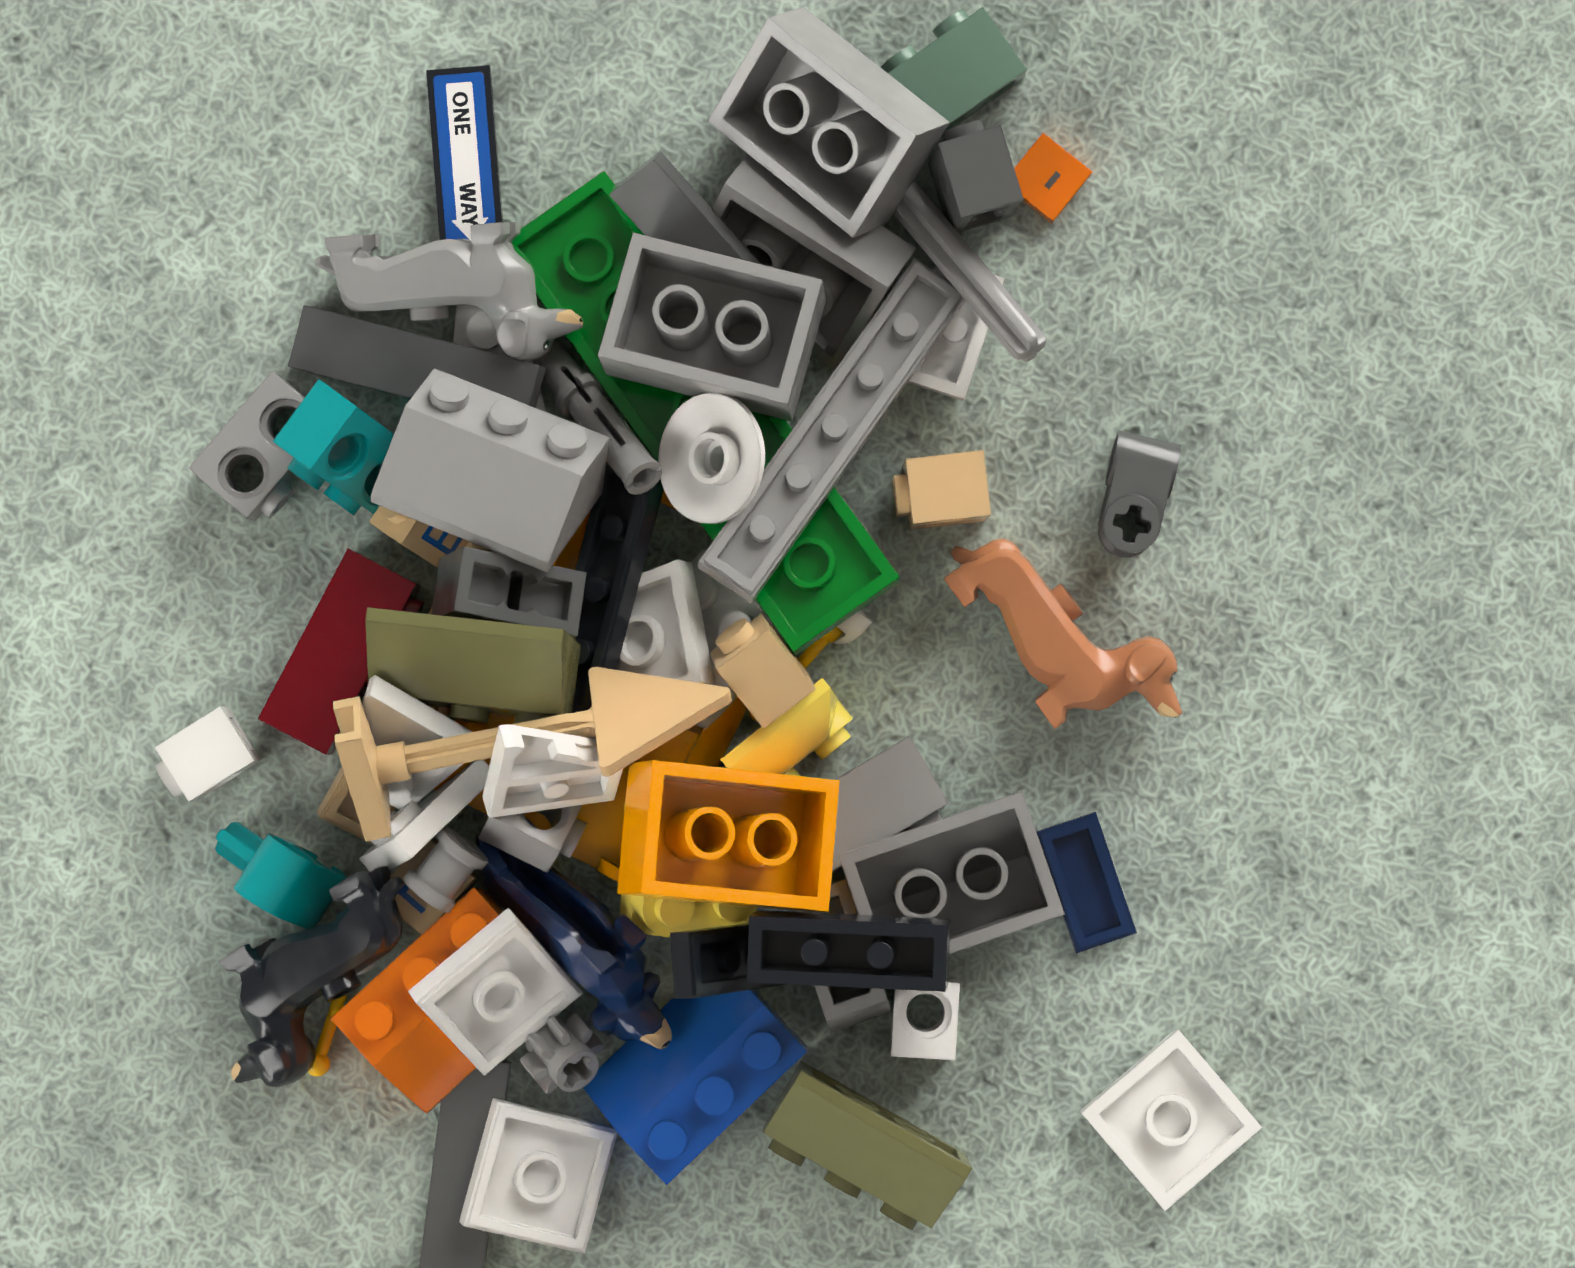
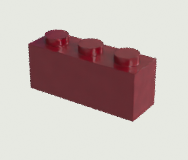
(333, 651)

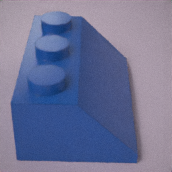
(686, 1095)

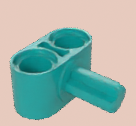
(279, 875)

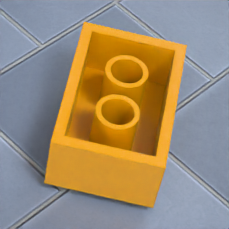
(728, 836)

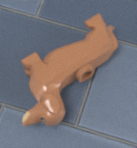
(1052, 642)

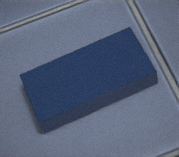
(1086, 882)

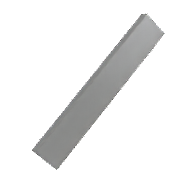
(833, 431)

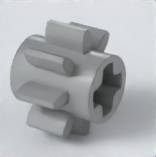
(563, 1054)

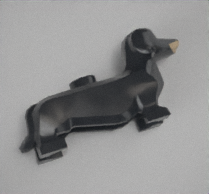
(300, 967)

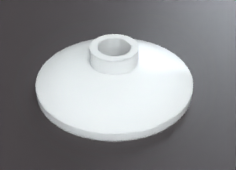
(693, 455)

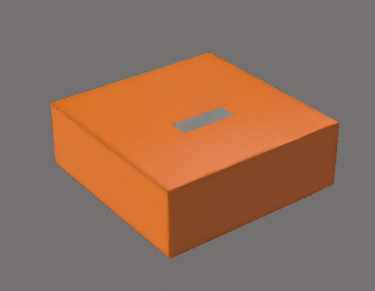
(1049, 177)

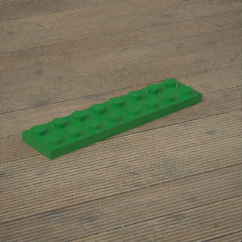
(577, 266)

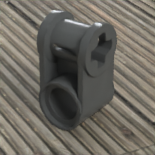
(1140, 482)

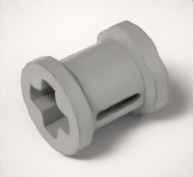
(445, 869)

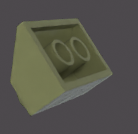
(474, 664)
(865, 1148)

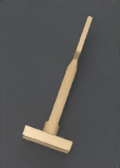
(627, 717)

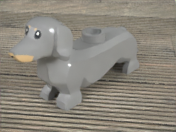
(452, 273)

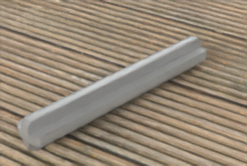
(969, 275)

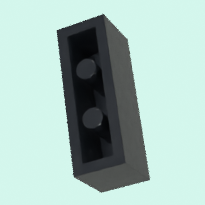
(848, 950)

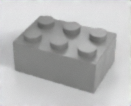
(827, 121)
(712, 325)

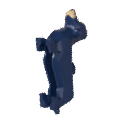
(585, 941)

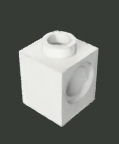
(205, 755)
(925, 1043)

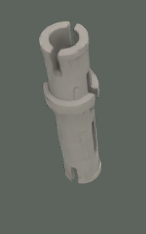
(584, 401)

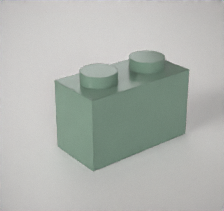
(961, 68)

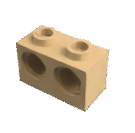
(942, 490)

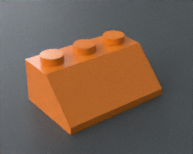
(395, 1030)

